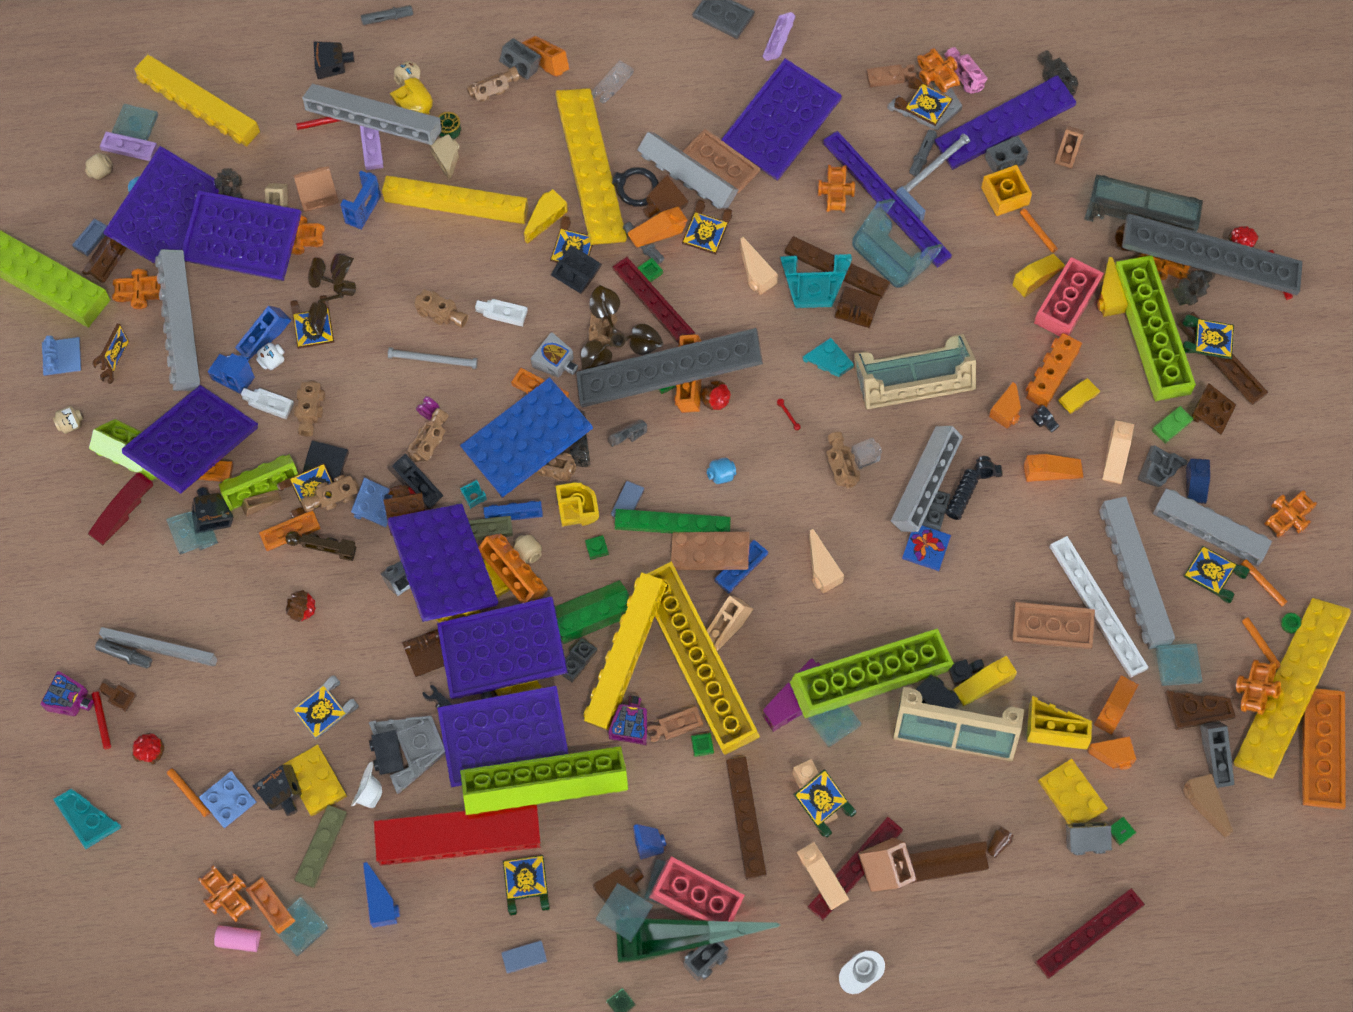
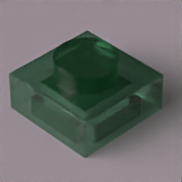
(620, 1002)

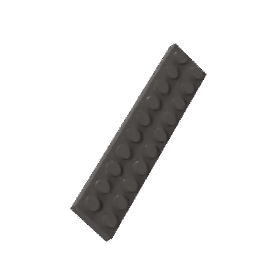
(1212, 254)
(669, 367)

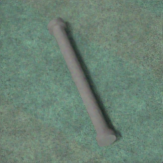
(963, 140)
(432, 358)

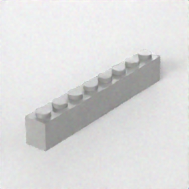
(372, 114)
(178, 320)
(1137, 573)

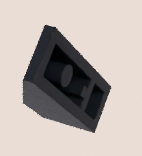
(410, 475)

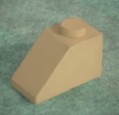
(446, 154)
(277, 194)

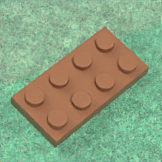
(722, 160)
(710, 550)
(1053, 625)

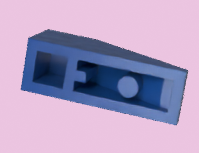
(263, 331)
(648, 841)
(380, 904)

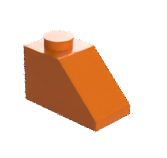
(1007, 407)
(1114, 753)

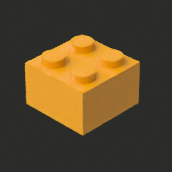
(1006, 190)

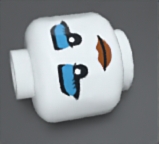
(270, 356)

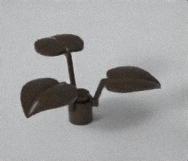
(339, 269)
(643, 337)

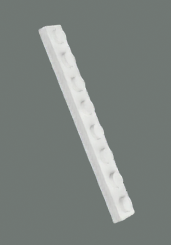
(1104, 614)

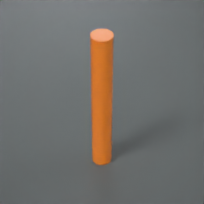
(1039, 231)
(1264, 583)
(1260, 641)
(188, 792)

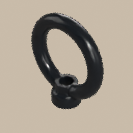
(620, 179)

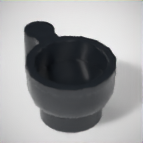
(1043, 417)
(986, 468)

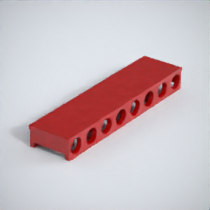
(456, 835)

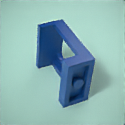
(356, 213)

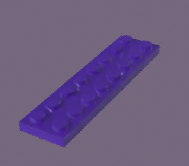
(1007, 121)

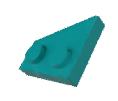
(829, 358)

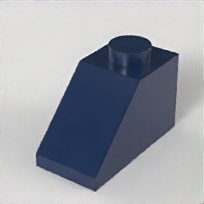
(1198, 480)

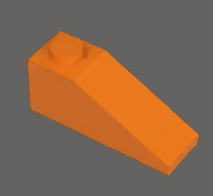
(552, 57)
(662, 226)
(1051, 467)
(1116, 705)

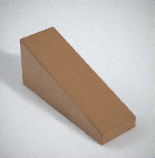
(259, 502)

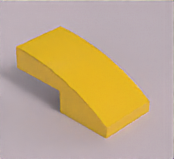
(1078, 396)

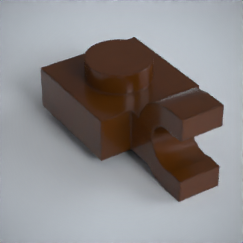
(119, 697)

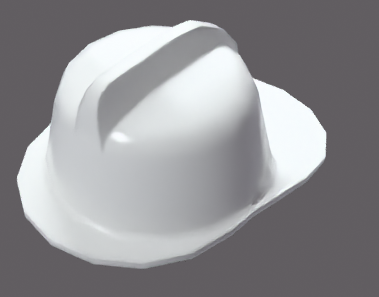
(369, 789)
(861, 971)

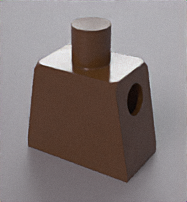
(664, 197)
(606, 885)

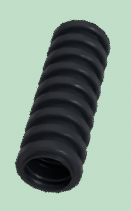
(963, 494)

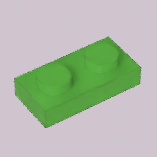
(1172, 424)

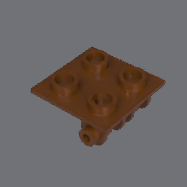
(857, 307)
(1213, 409)
(403, 505)
(424, 653)

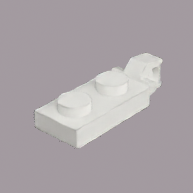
(502, 311)
(268, 402)

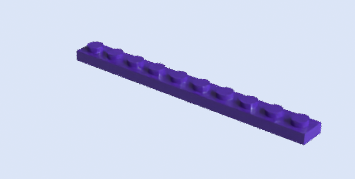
(881, 191)

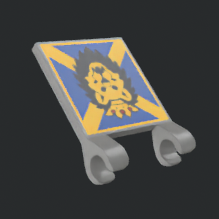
(321, 709)

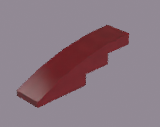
(119, 508)

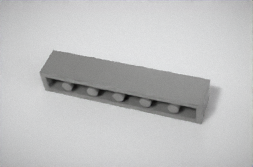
(688, 170)
(926, 479)
(1212, 527)

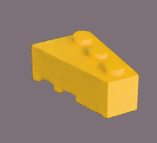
(1057, 727)

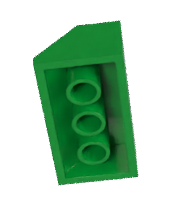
(592, 611)

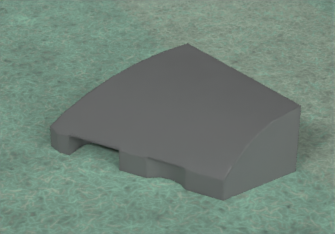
(631, 431)
(1160, 466)

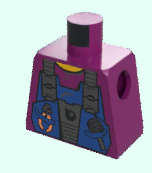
(66, 696)
(630, 723)

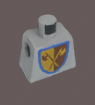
(554, 357)

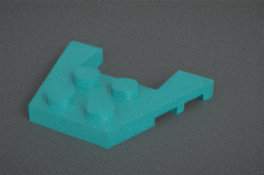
(815, 288)

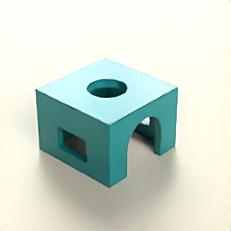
(475, 488)

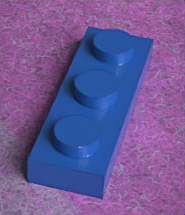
(517, 511)
(731, 578)

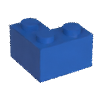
(232, 372)

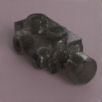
(1057, 67)
(224, 178)
(1192, 286)
(580, 450)

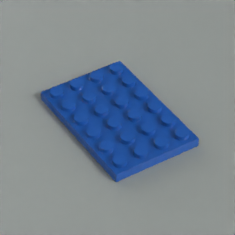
(526, 437)

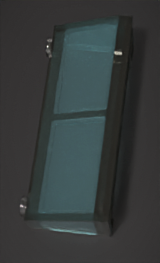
(1122, 198)

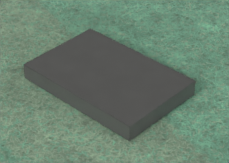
(724, 16)

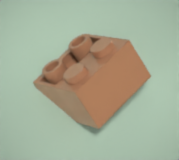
(316, 188)
(887, 865)

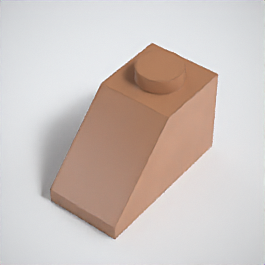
(1069, 147)

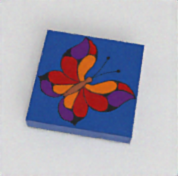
(926, 548)

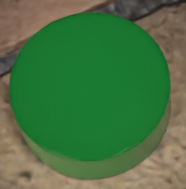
(1291, 623)

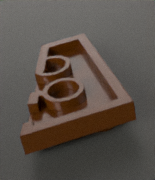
(1193, 710)

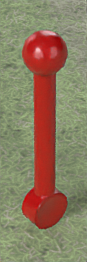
(780, 402)

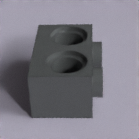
(520, 56)
(1005, 152)

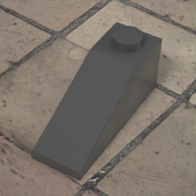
(1218, 753)

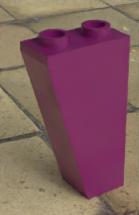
(785, 705)

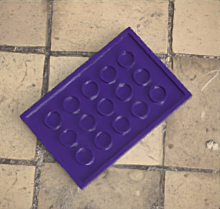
(781, 119)
(159, 206)
(241, 235)
(189, 439)
(442, 562)
(502, 648)
(502, 730)

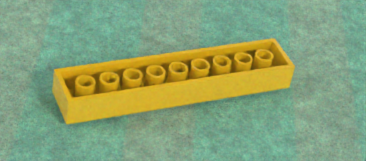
(702, 664)

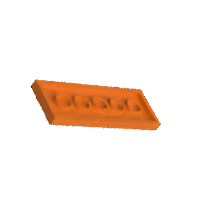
(1324, 750)

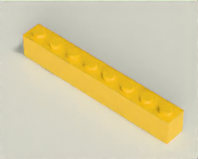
(197, 100)
(455, 199)
(625, 651)

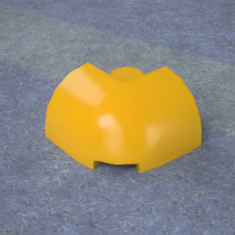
(413, 96)
(577, 504)

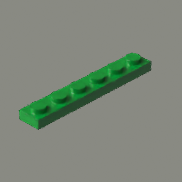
(669, 522)

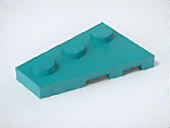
(84, 819)

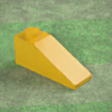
(547, 211)
(1037, 274)
(1111, 297)
(986, 681)

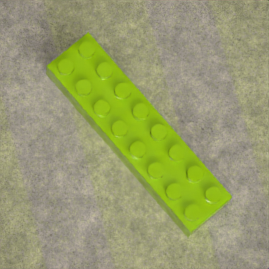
(50, 281)
(1154, 329)
(871, 673)
(544, 780)

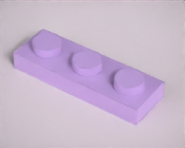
(779, 36)
(128, 146)
(371, 148)

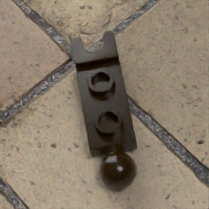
(345, 549)

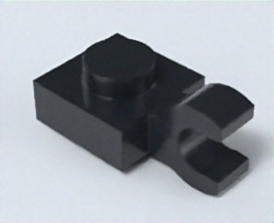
(963, 671)
(437, 697)

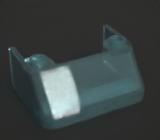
(884, 254)

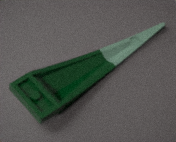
(668, 936)

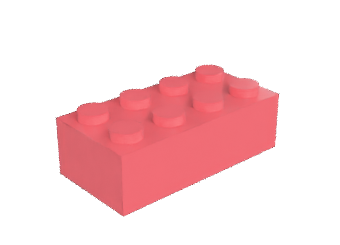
(1068, 297)
(695, 893)

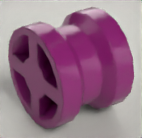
(427, 408)

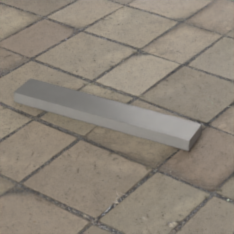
(158, 646)

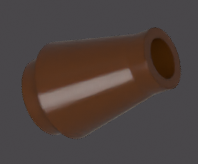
(999, 841)

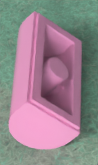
(237, 938)

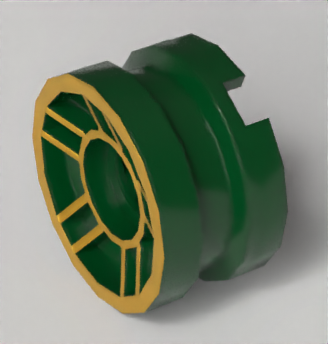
(453, 122)

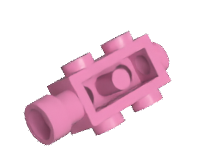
(967, 71)

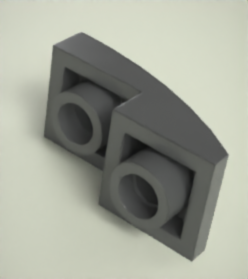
(937, 511)
(578, 659)

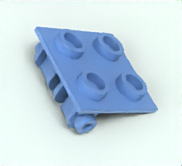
(61, 355)
(370, 502)
(227, 799)

